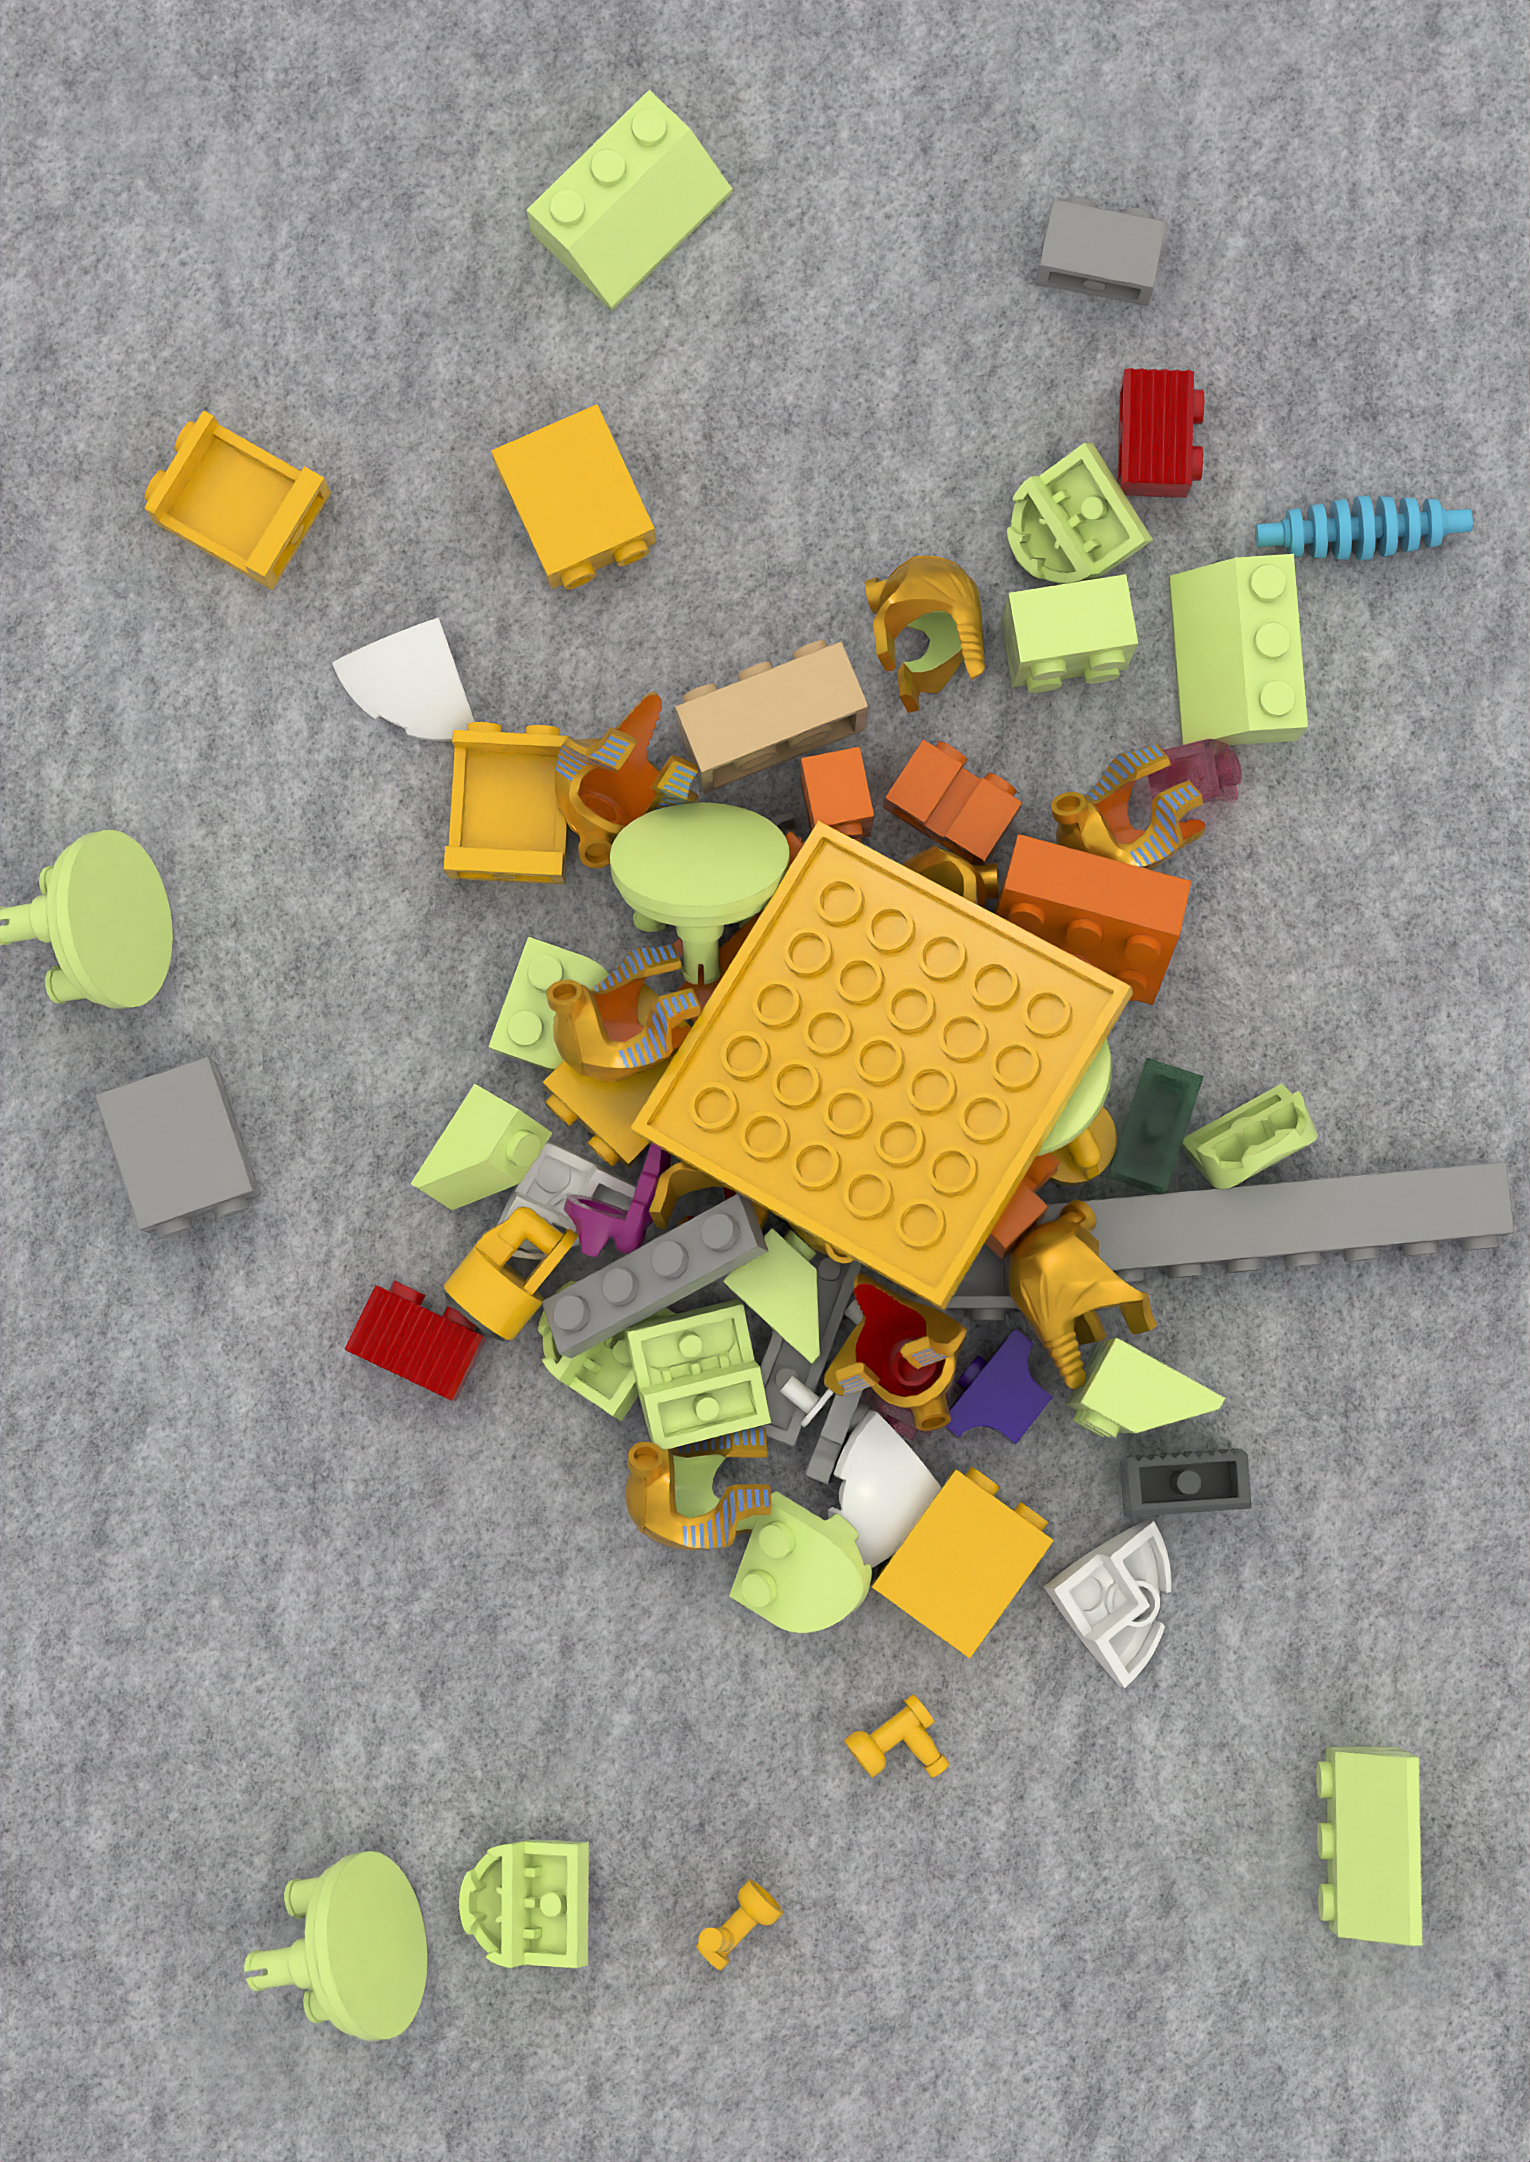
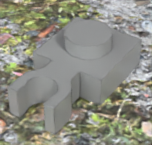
(841, 1420)

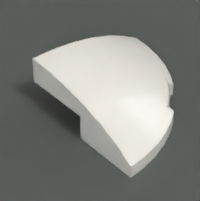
(409, 682)
(553, 1178)
(881, 1488)
(1115, 1597)

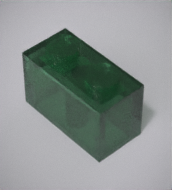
(1154, 1126)

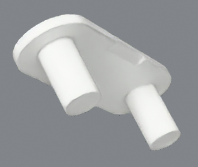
(802, 1395)

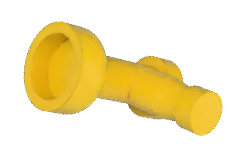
(906, 1725)
(754, 1908)

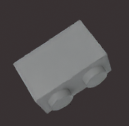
(1101, 251)

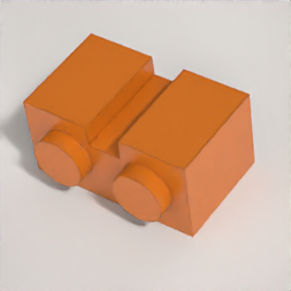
(837, 792)
(952, 803)

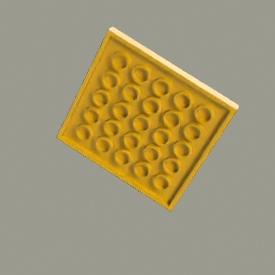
(882, 1063)

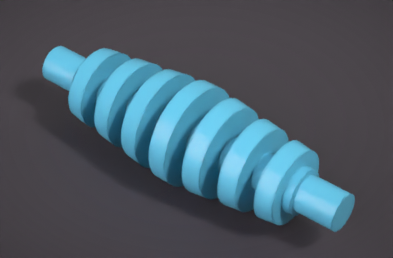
(1364, 527)

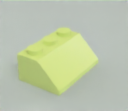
(629, 200)
(1239, 651)
(1135, 1392)
(1371, 1844)

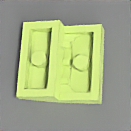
(697, 1375)

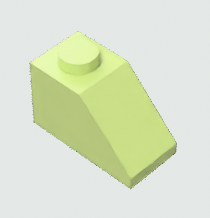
(481, 1151)
(783, 1291)

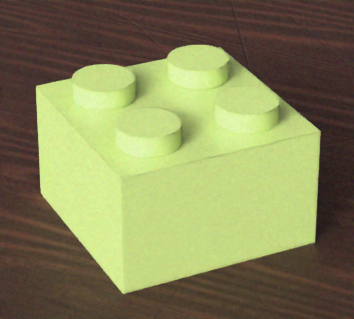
(1069, 633)

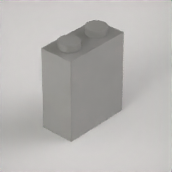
(178, 1147)

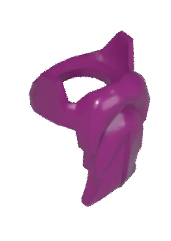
(599, 1220)

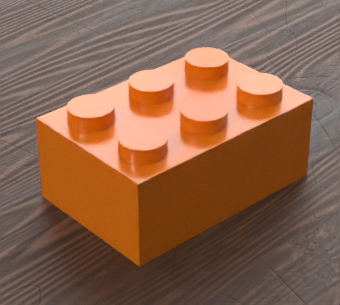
(1096, 910)

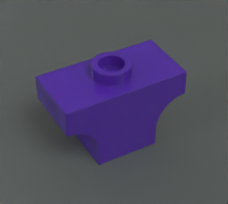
(999, 1392)

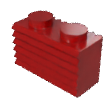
(1157, 432)
(416, 1341)

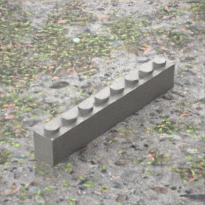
(1302, 1220)

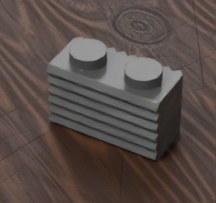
(1185, 1482)

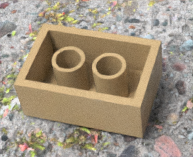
(771, 714)

